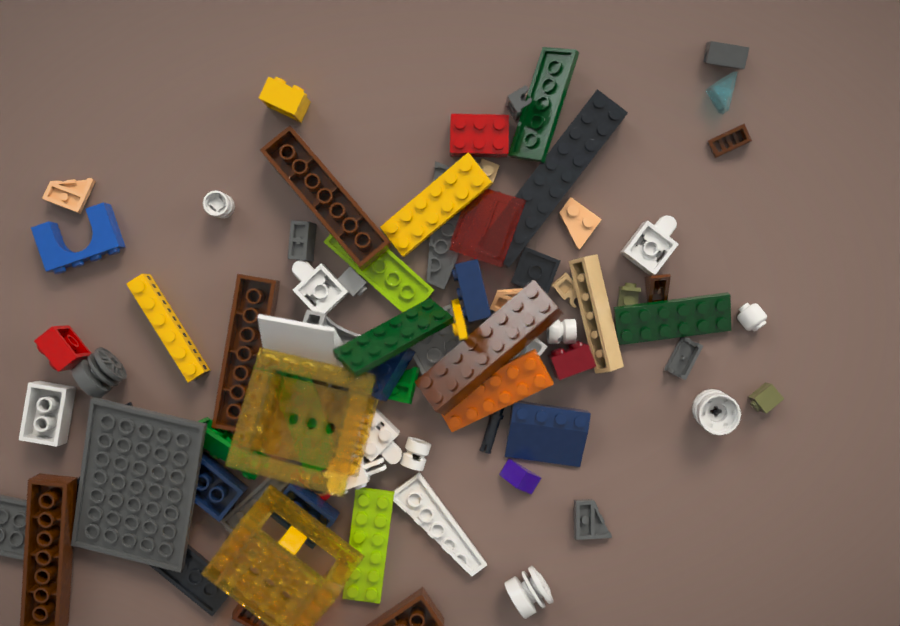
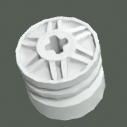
(721, 420)
(528, 592)

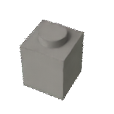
(353, 282)

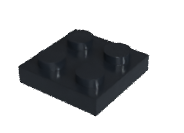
(535, 267)

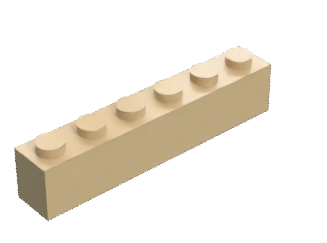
(596, 313)

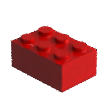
(479, 135)

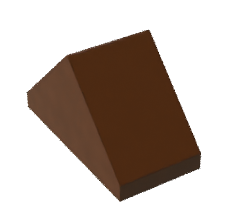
(657, 287)

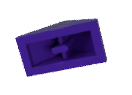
(519, 476)

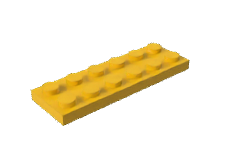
(436, 204)

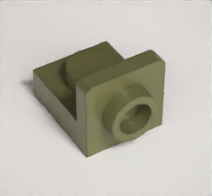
(628, 294)

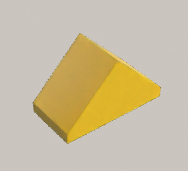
(292, 540)

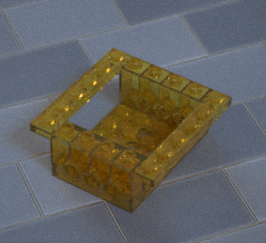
(267, 429)
(252, 547)

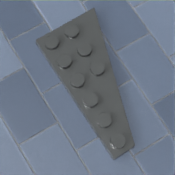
(440, 258)

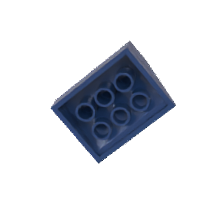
(547, 433)

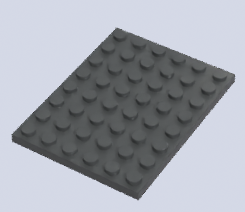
(138, 484)

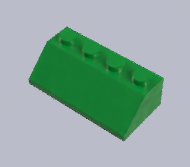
(219, 443)

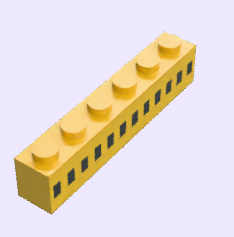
(168, 327)

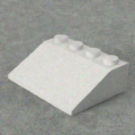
(299, 339)

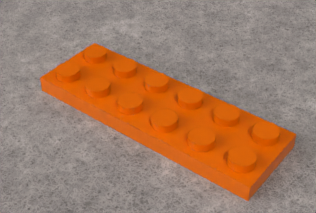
(508, 385)

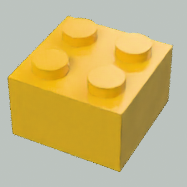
(285, 99)

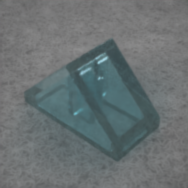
(721, 92)

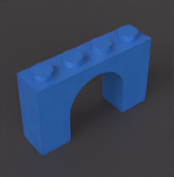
(105, 240)

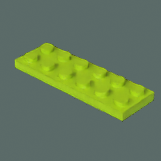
(389, 277)
(370, 537)

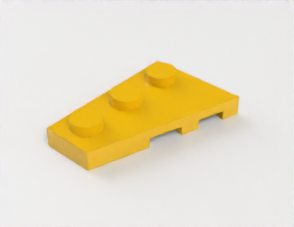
(458, 327)

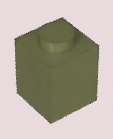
(765, 398)

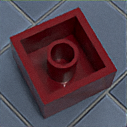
(571, 360)

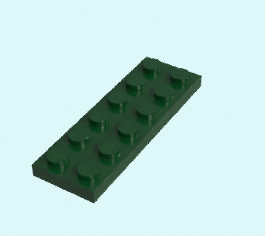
(548, 95)
(673, 318)
(392, 337)

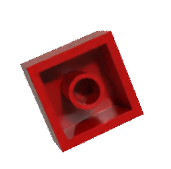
(62, 347)

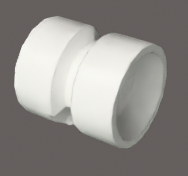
(218, 204)
(562, 331)
(418, 447)

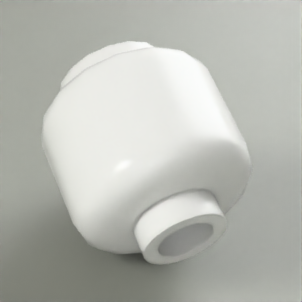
(752, 317)

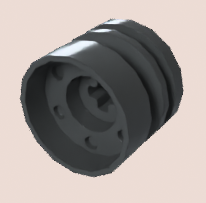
(99, 373)

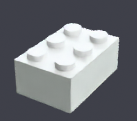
(47, 413)

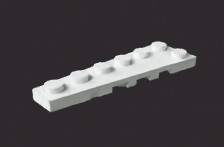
(429, 512)

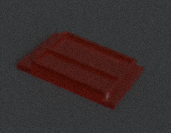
(487, 227)

